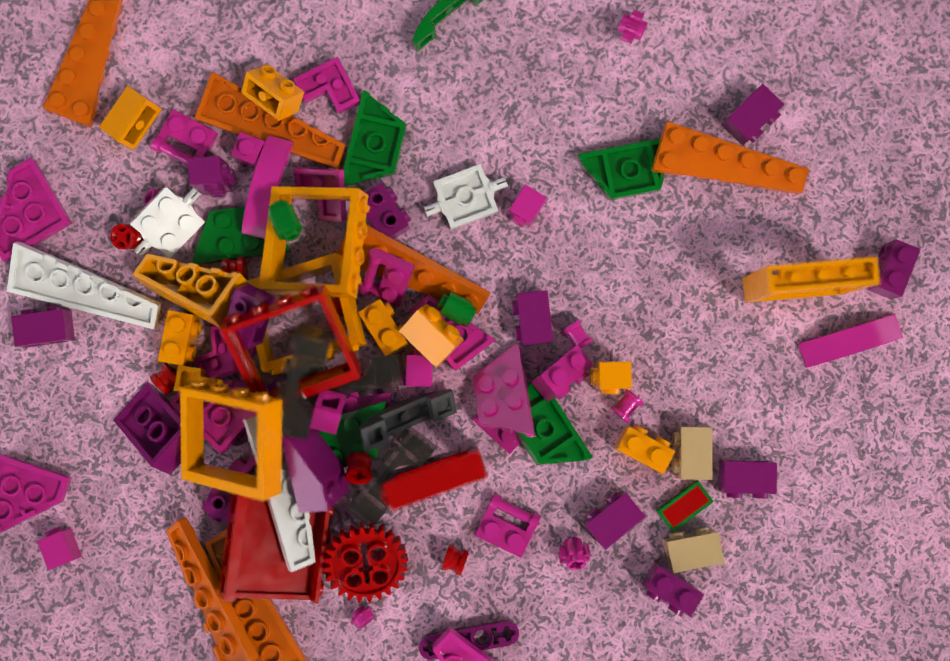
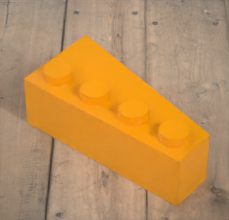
(189, 286)

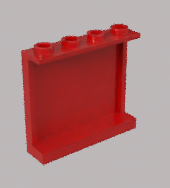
(255, 560)

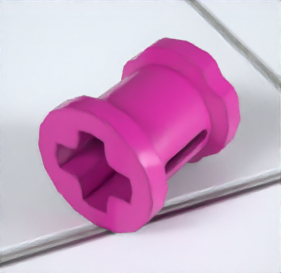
(577, 335)
(627, 405)

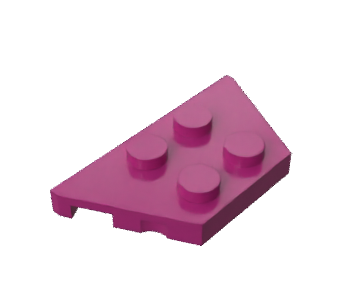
(503, 394)

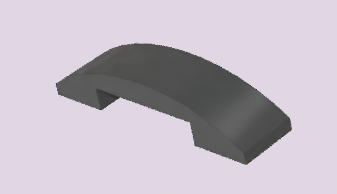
(405, 414)

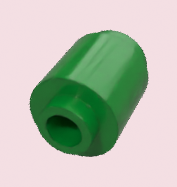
(284, 220)
(456, 309)

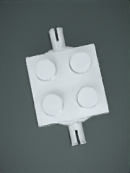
(465, 196)
(167, 222)

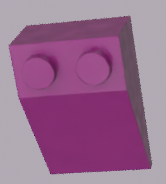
(153, 428)
(314, 472)

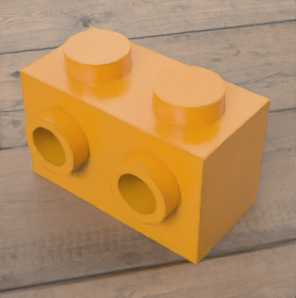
(272, 92)
(128, 115)
(385, 331)
(431, 334)
(179, 338)
(611, 376)
(644, 449)

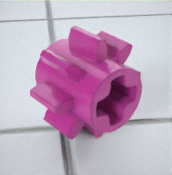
(632, 26)
(574, 553)

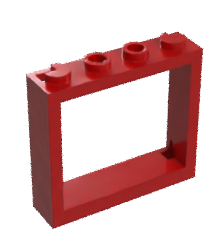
(309, 385)
(433, 479)

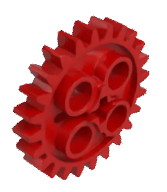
(340, 564)

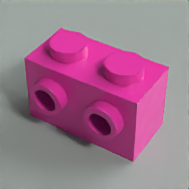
(562, 373)

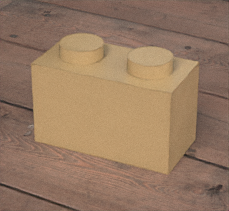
(693, 453)
(693, 550)

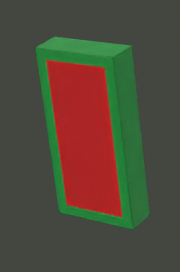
(684, 506)

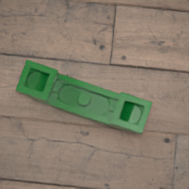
(426, 32)

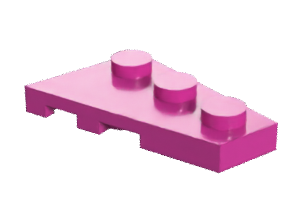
(454, 647)

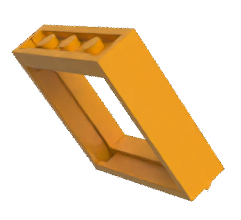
(353, 251)
(300, 272)
(811, 279)
(269, 440)

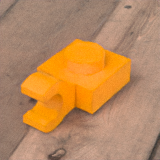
(186, 375)

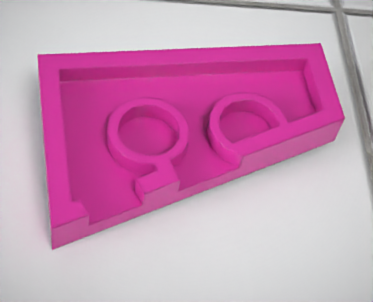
(473, 342)

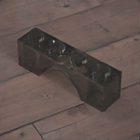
(309, 352)
(382, 373)
(412, 450)

